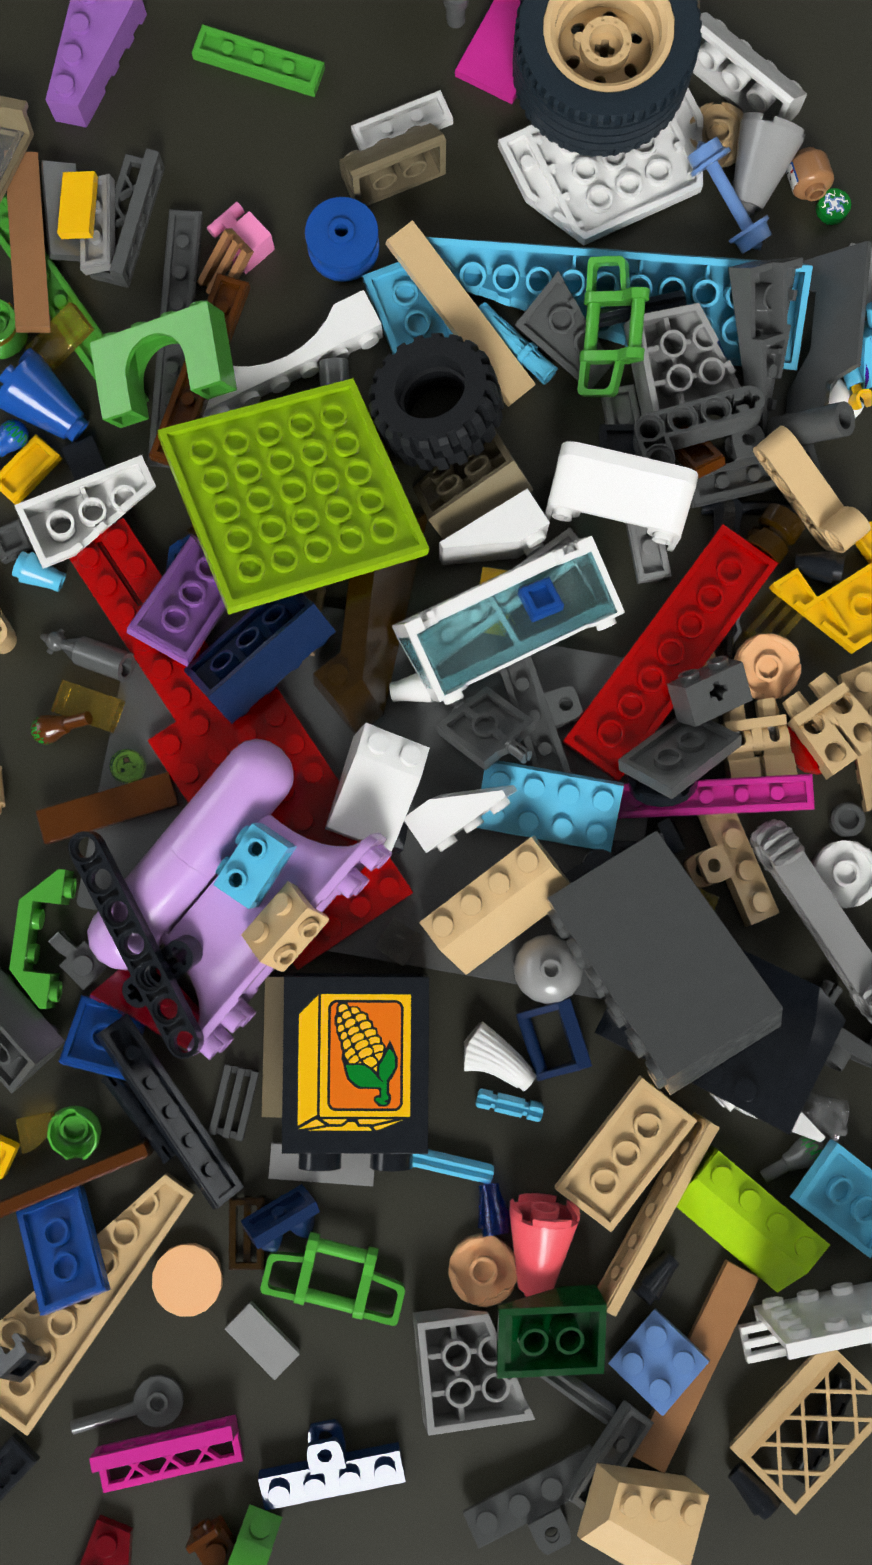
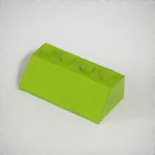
(750, 1222)

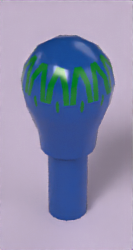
(12, 436)

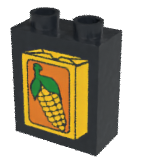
(355, 1068)

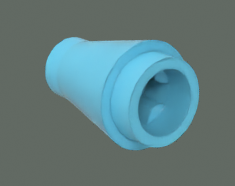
(30, 572)

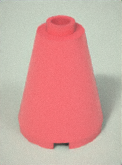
(541, 1239)

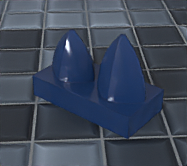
(289, 1212)

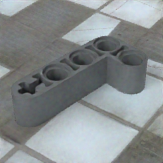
(738, 409)

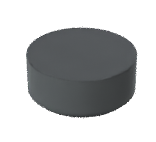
(846, 819)

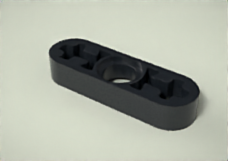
(177, 968)

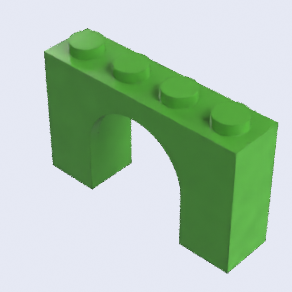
(123, 357)

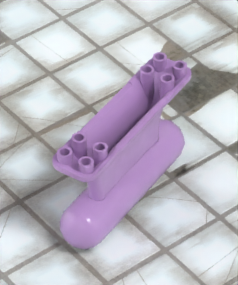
(178, 890)

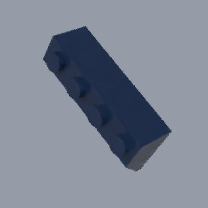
(259, 653)

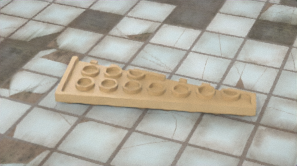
(69, 1332)

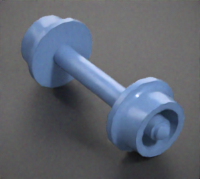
(707, 157)

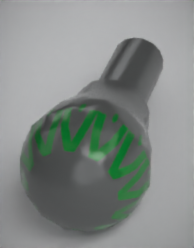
(799, 1156)

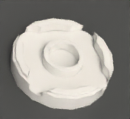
(846, 871)

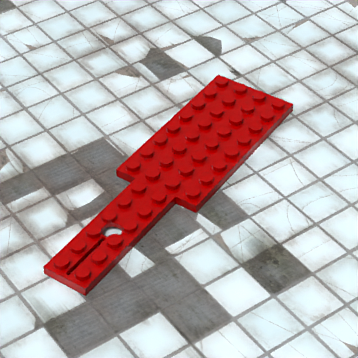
(205, 737)

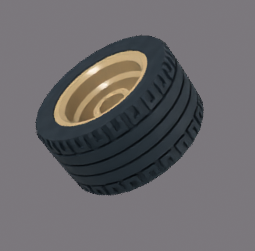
(620, 110)

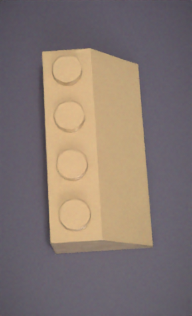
(496, 906)

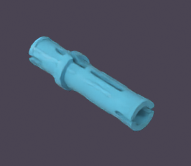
(525, 352)

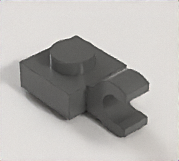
(79, 962)

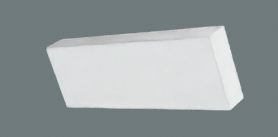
(397, 121)

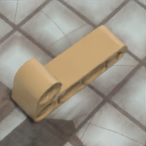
(808, 493)

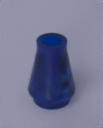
(492, 1212)

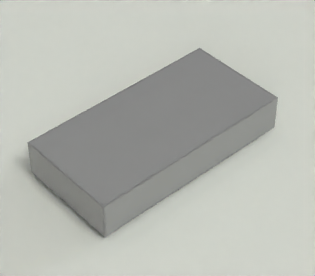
(262, 1340)

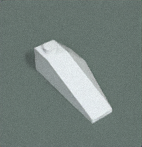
(77, 513)

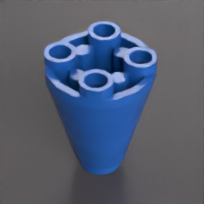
(40, 398)

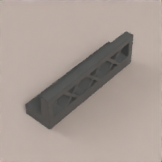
(137, 216)

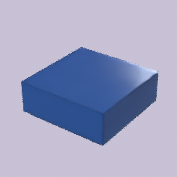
(540, 599)

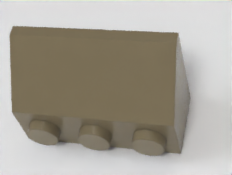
(395, 164)

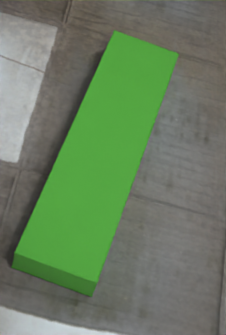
(258, 60)

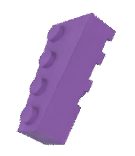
(89, 54)

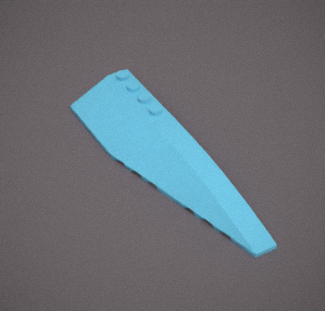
(520, 271)

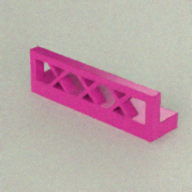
(166, 1445)

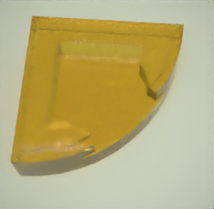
(33, 1130)

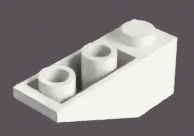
(449, 813)

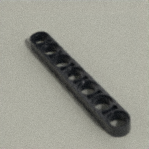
(151, 954)

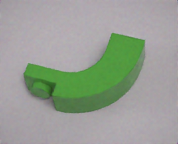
(255, 1537)

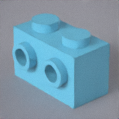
(253, 864)

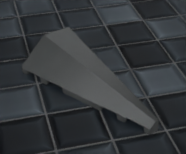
(761, 309)

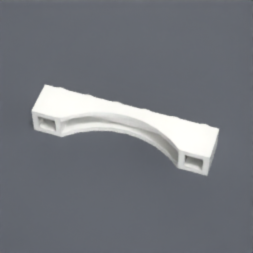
(348, 327)

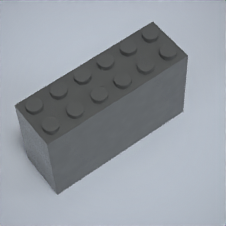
(663, 963)

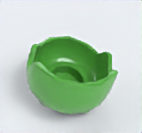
(74, 1132)

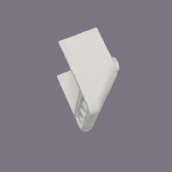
(622, 490)

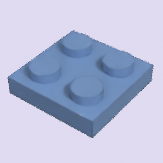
(659, 1361)

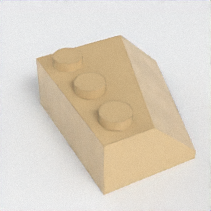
(643, 1515)

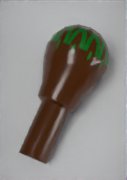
(50, 728)

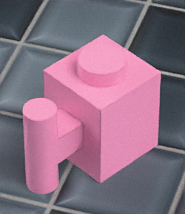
(248, 229)

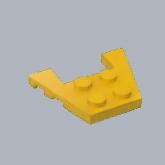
(841, 611)

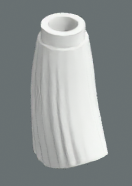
(492, 1054)

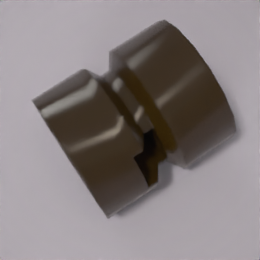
(776, 530)

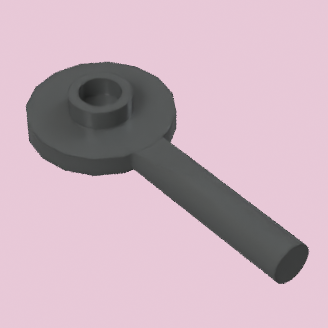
(155, 1404)

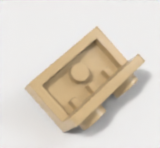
(284, 928)

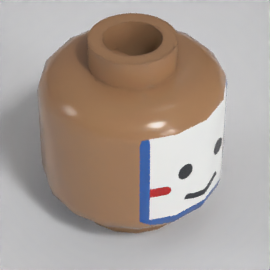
(810, 174)

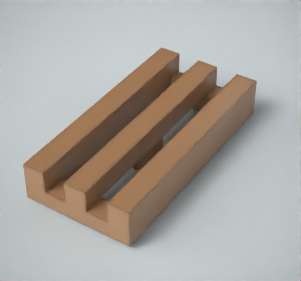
(222, 257)

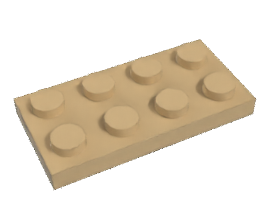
(625, 1153)

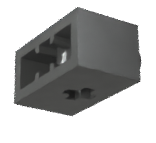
(709, 691)

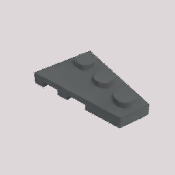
(559, 328)

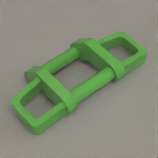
(594, 300)
(329, 1300)

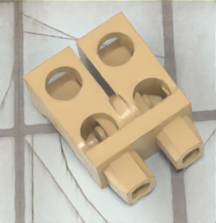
(833, 727)

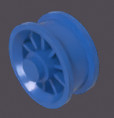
(342, 239)

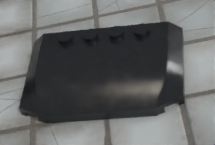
(781, 1068)

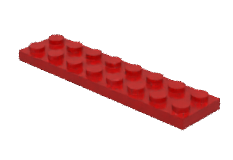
(675, 641)

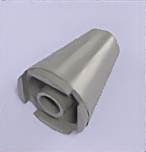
(763, 157)

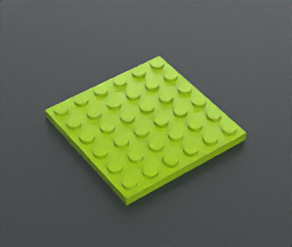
(291, 495)

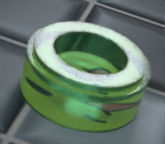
(127, 766)

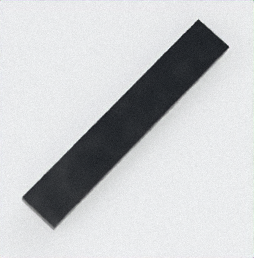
(170, 1111)

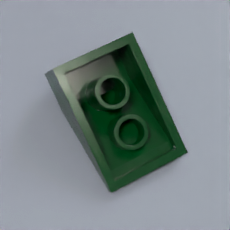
(552, 1334)

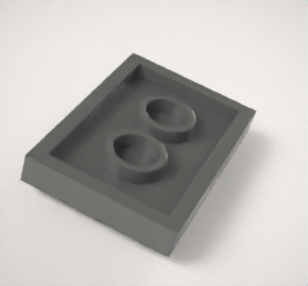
(679, 755)

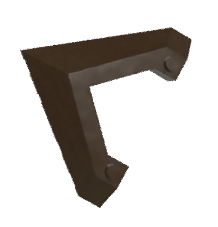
(361, 673)

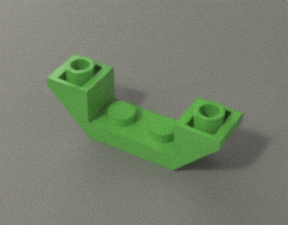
(41, 986)

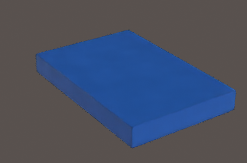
(62, 1250)

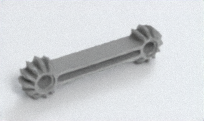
(845, 949)

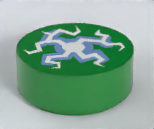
(833, 206)

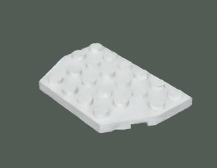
(600, 193)

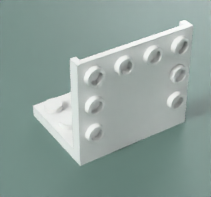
(820, 1320)

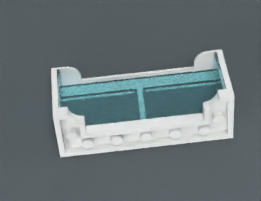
(490, 627)

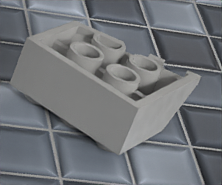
(679, 359)
(459, 1373)

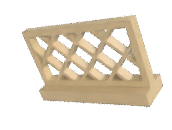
(779, 1409)

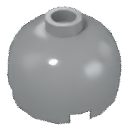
(546, 969)

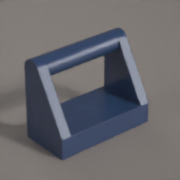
(573, 1035)

